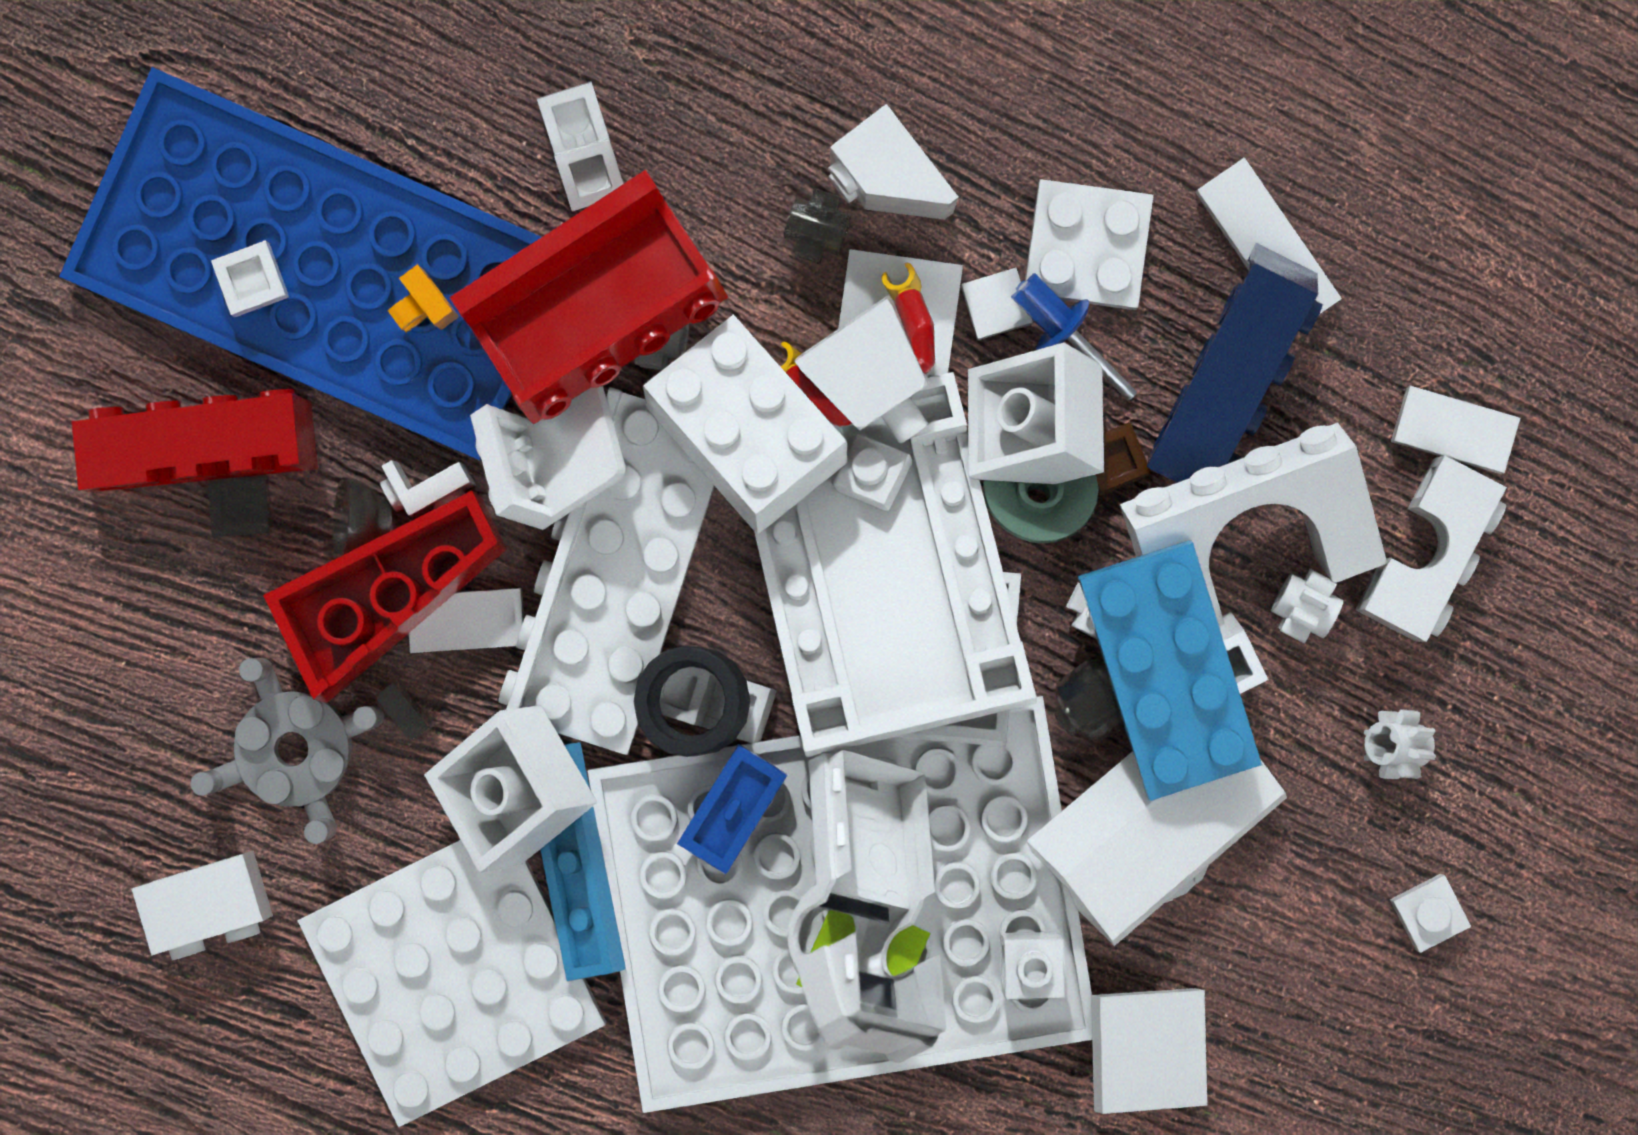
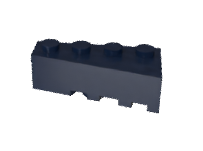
(1238, 366)

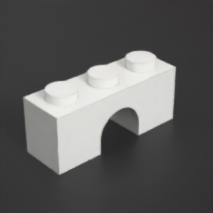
(1460, 508)

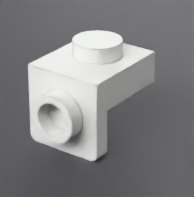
(428, 494)

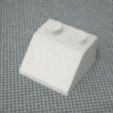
(889, 170)
(1036, 417)

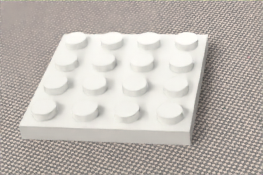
(449, 977)

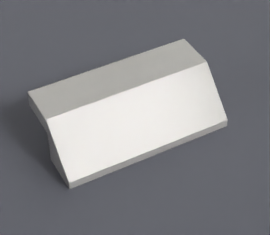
(1136, 853)

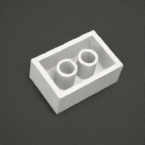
(745, 424)

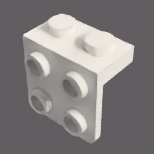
(548, 466)

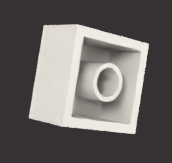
(510, 788)

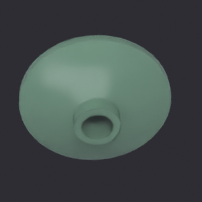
(1060, 517)

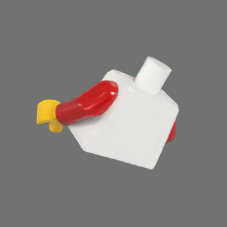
(872, 363)

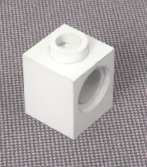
(1032, 965)

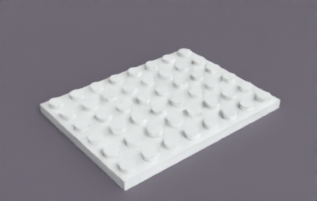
(710, 950)

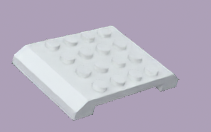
(899, 610)

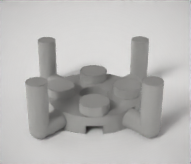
(258, 757)

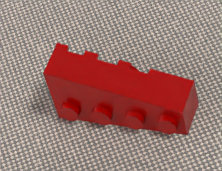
(194, 442)
(375, 595)

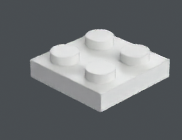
(1090, 242)

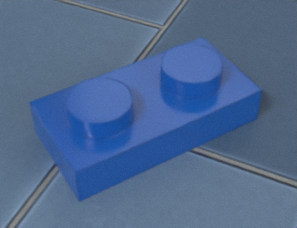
(732, 809)

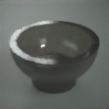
(358, 516)

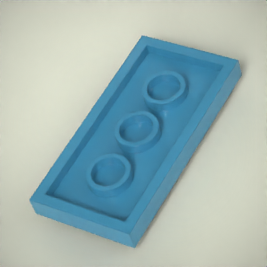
(1169, 670)

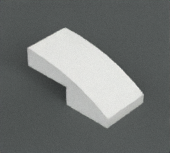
(580, 144)
(699, 700)

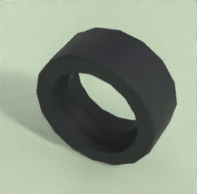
(649, 691)

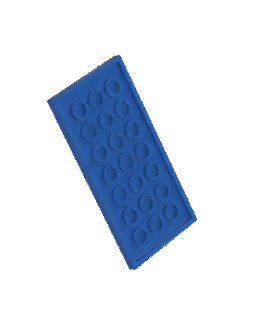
(216, 178)

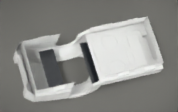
(877, 869)

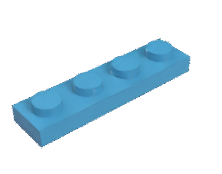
(582, 895)

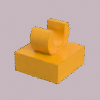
(423, 301)

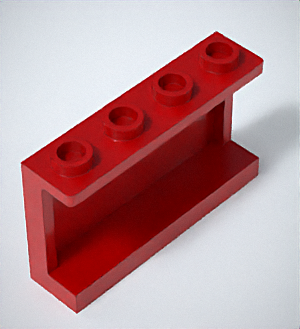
(590, 298)

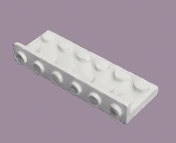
(612, 586)

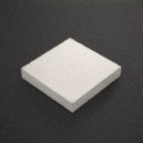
(939, 289)
(1149, 1050)

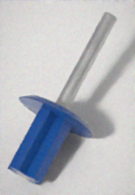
(1061, 324)

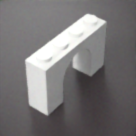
(1311, 473)

